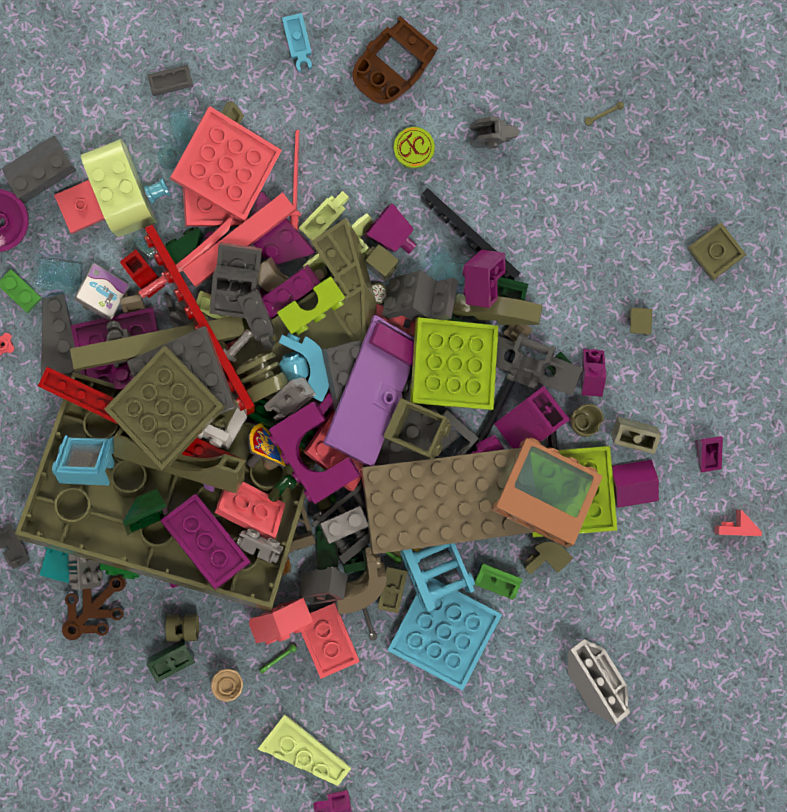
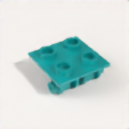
(57, 565)

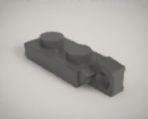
(257, 318)

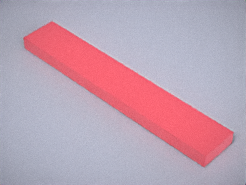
(244, 235)

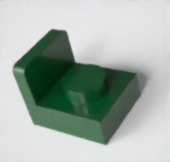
(355, 564)

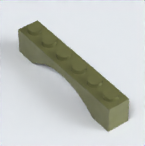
(219, 472)

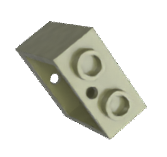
(399, 418)

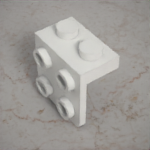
(224, 438)

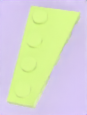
(301, 749)

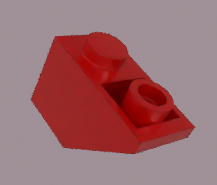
(140, 271)

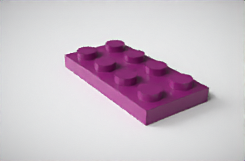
(205, 542)

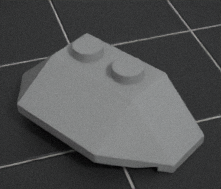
(598, 681)

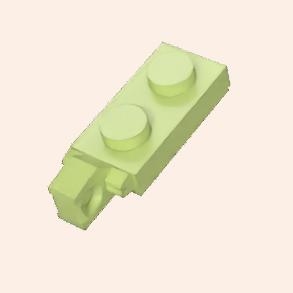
(324, 216)

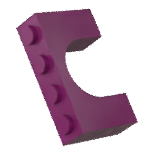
(288, 437)

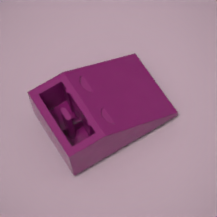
(532, 418)

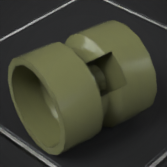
(189, 630)

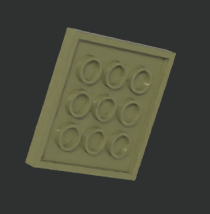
(164, 408)

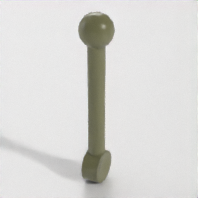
(588, 121)

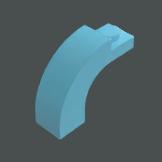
(313, 353)

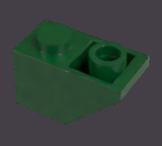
(185, 245)

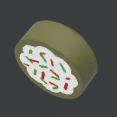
(379, 292)

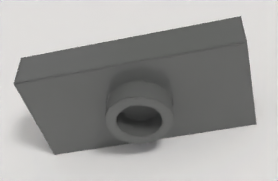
(170, 80)

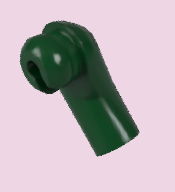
(279, 488)

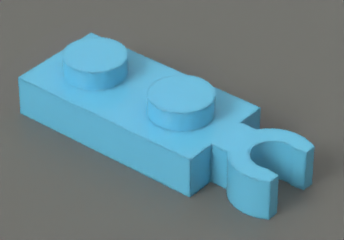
(297, 40)

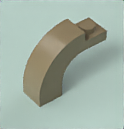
(272, 277)
(366, 588)

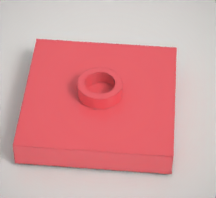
(79, 207)

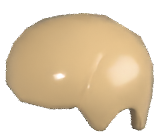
(226, 685)

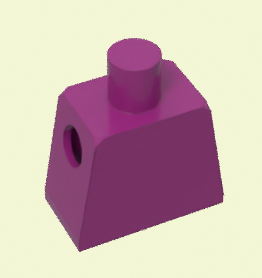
(391, 230)

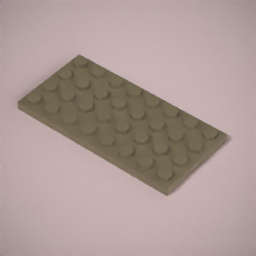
(438, 501)

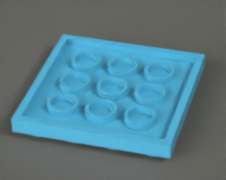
(446, 638)

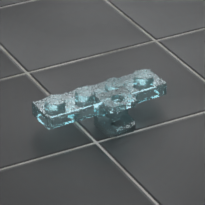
(182, 131)

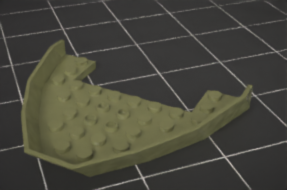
(344, 258)

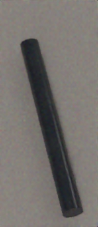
(495, 412)

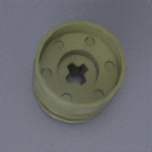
(261, 376)

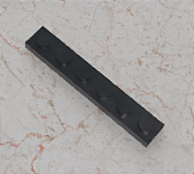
(462, 229)

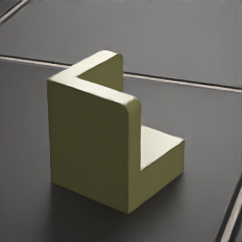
(640, 320)

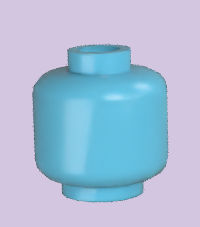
(294, 366)

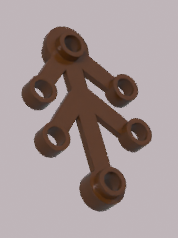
(92, 610)

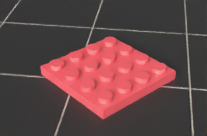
(225, 164)

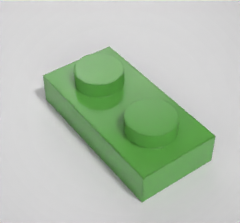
(19, 291)

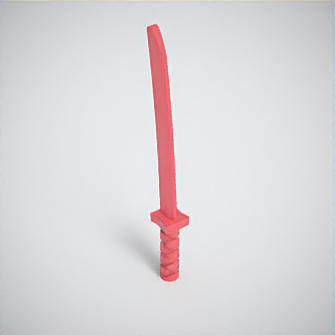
(294, 216)
(223, 229)

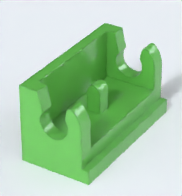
(498, 581)

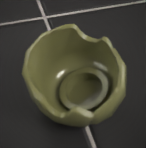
(586, 420)

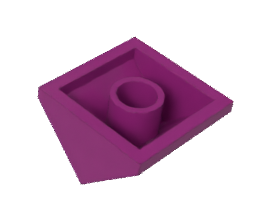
(635, 483)

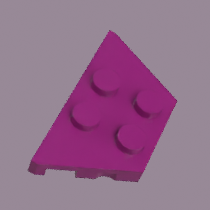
(283, 241)

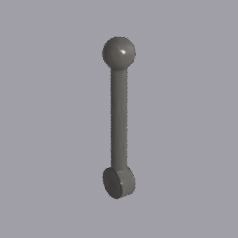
(373, 635)

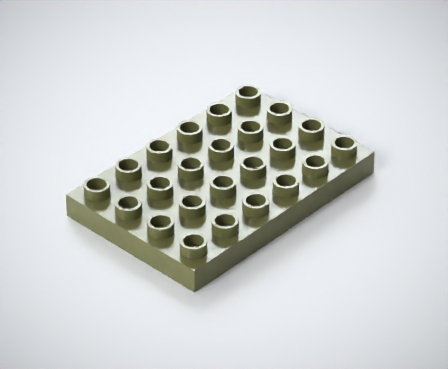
(90, 517)

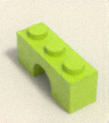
(328, 297)

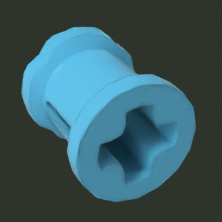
(157, 190)

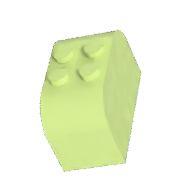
(118, 188)

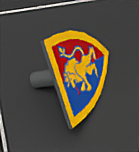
(262, 447)

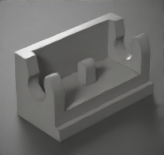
(290, 398)

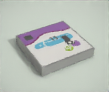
(101, 291)

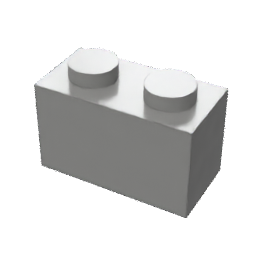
(343, 525)

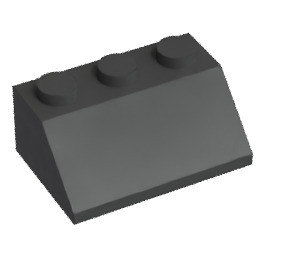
(38, 169)

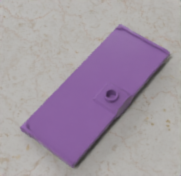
(368, 400)

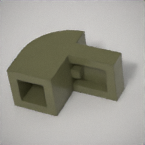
(550, 552)

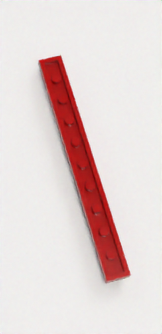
(193, 312)
(97, 402)

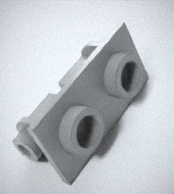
(267, 547)

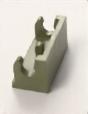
(393, 591)

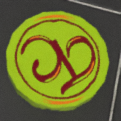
(414, 147)

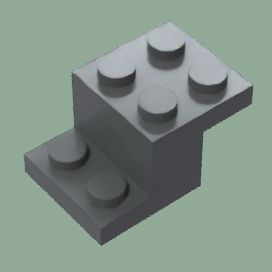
(234, 276)
(420, 296)

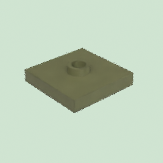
(716, 251)

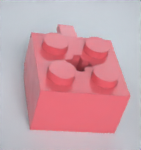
(280, 622)

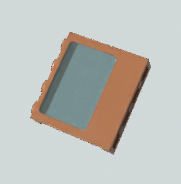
(548, 493)

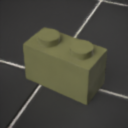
(381, 262)
(636, 435)

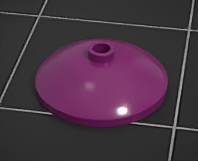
(15, 218)

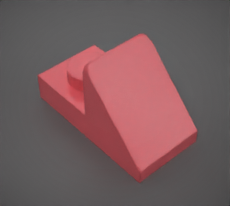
(744, 526)

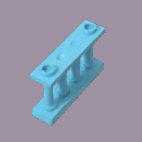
(420, 578)

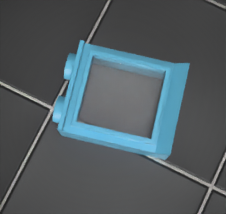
(84, 461)

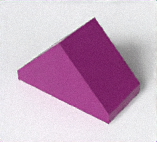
(710, 453)

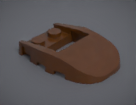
(379, 80)

